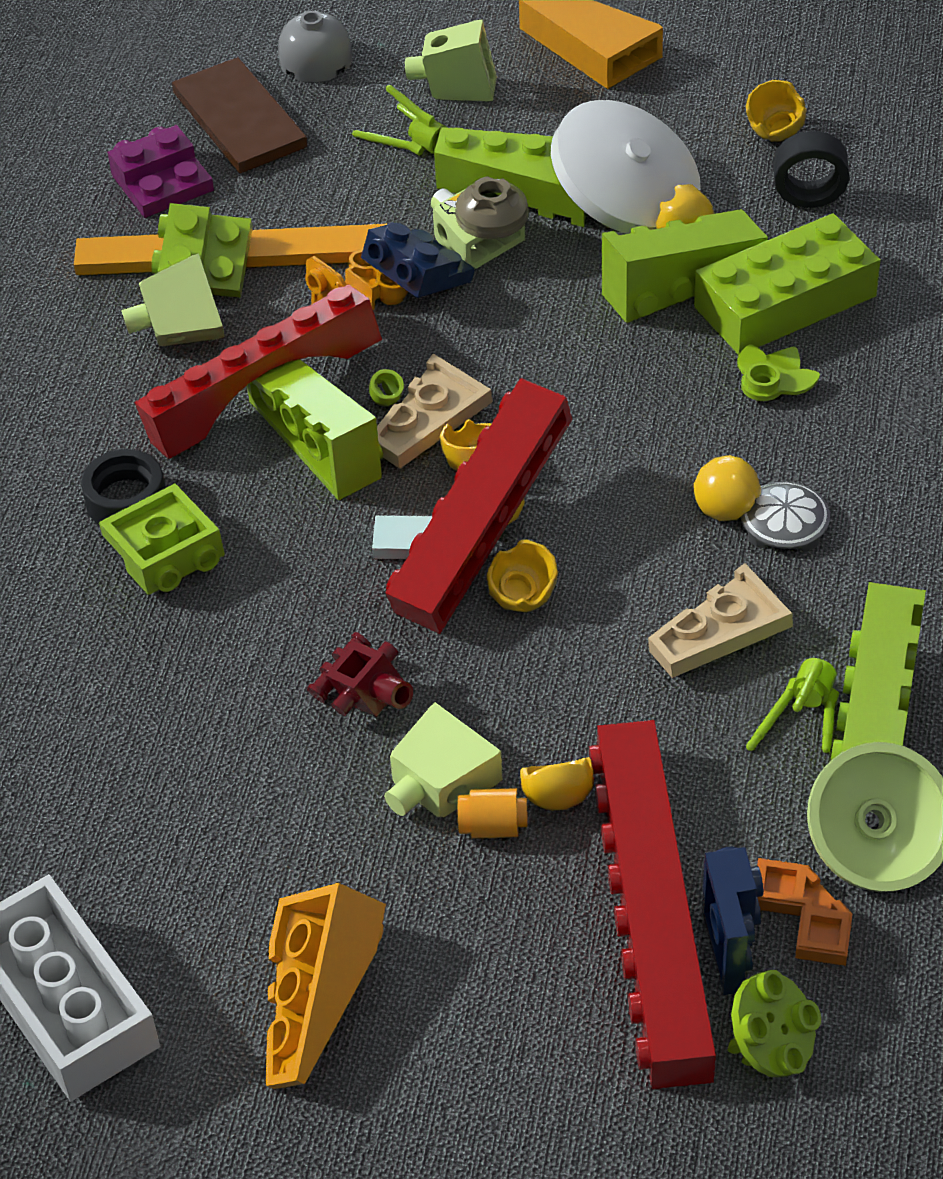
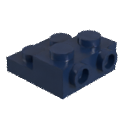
(415, 259)
(731, 912)

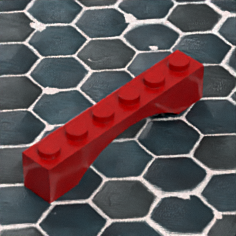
(187, 407)

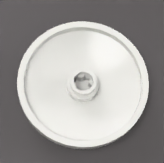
(620, 163)

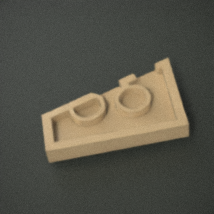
(433, 400)
(722, 624)

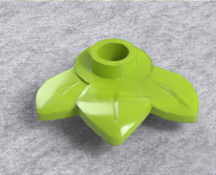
(774, 373)

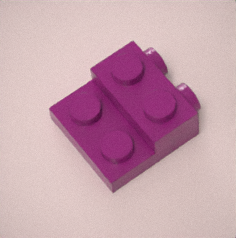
(159, 170)

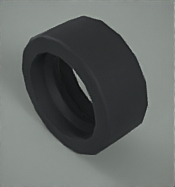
(808, 146)
(115, 467)

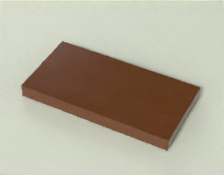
(239, 115)

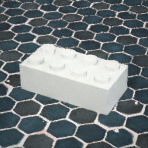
(68, 991)

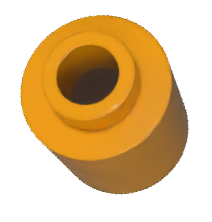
(492, 813)

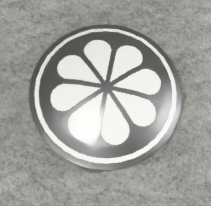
(787, 517)

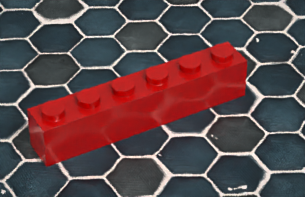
(478, 505)

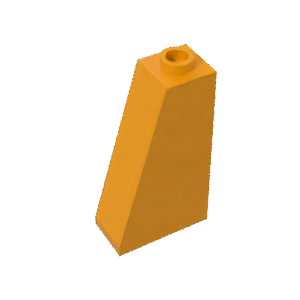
(593, 37)

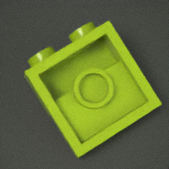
(218, 239)
(163, 539)

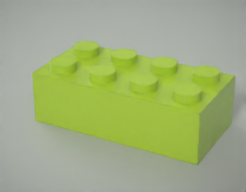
(786, 283)

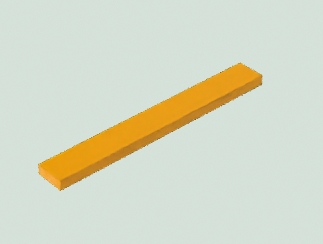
(266, 249)

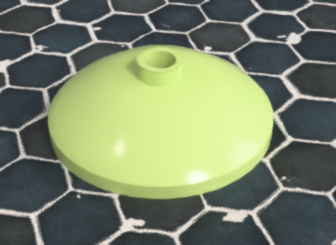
(905, 797)

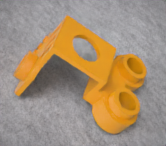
(360, 275)

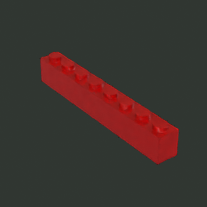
(654, 907)

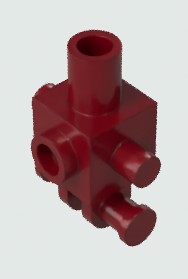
(362, 678)

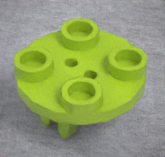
(773, 1025)

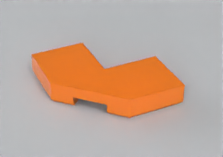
(823, 920)

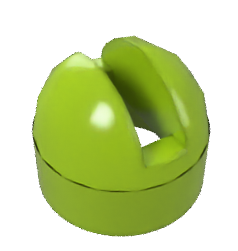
(392, 385)

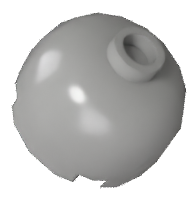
(314, 47)

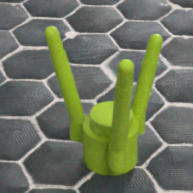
(423, 129)
(811, 689)

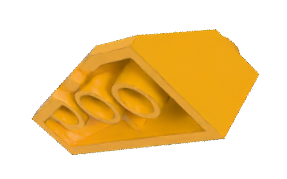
(320, 956)

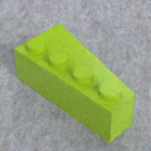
(520, 159)
(659, 265)
(320, 426)
(883, 668)

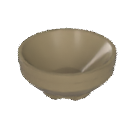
(491, 216)

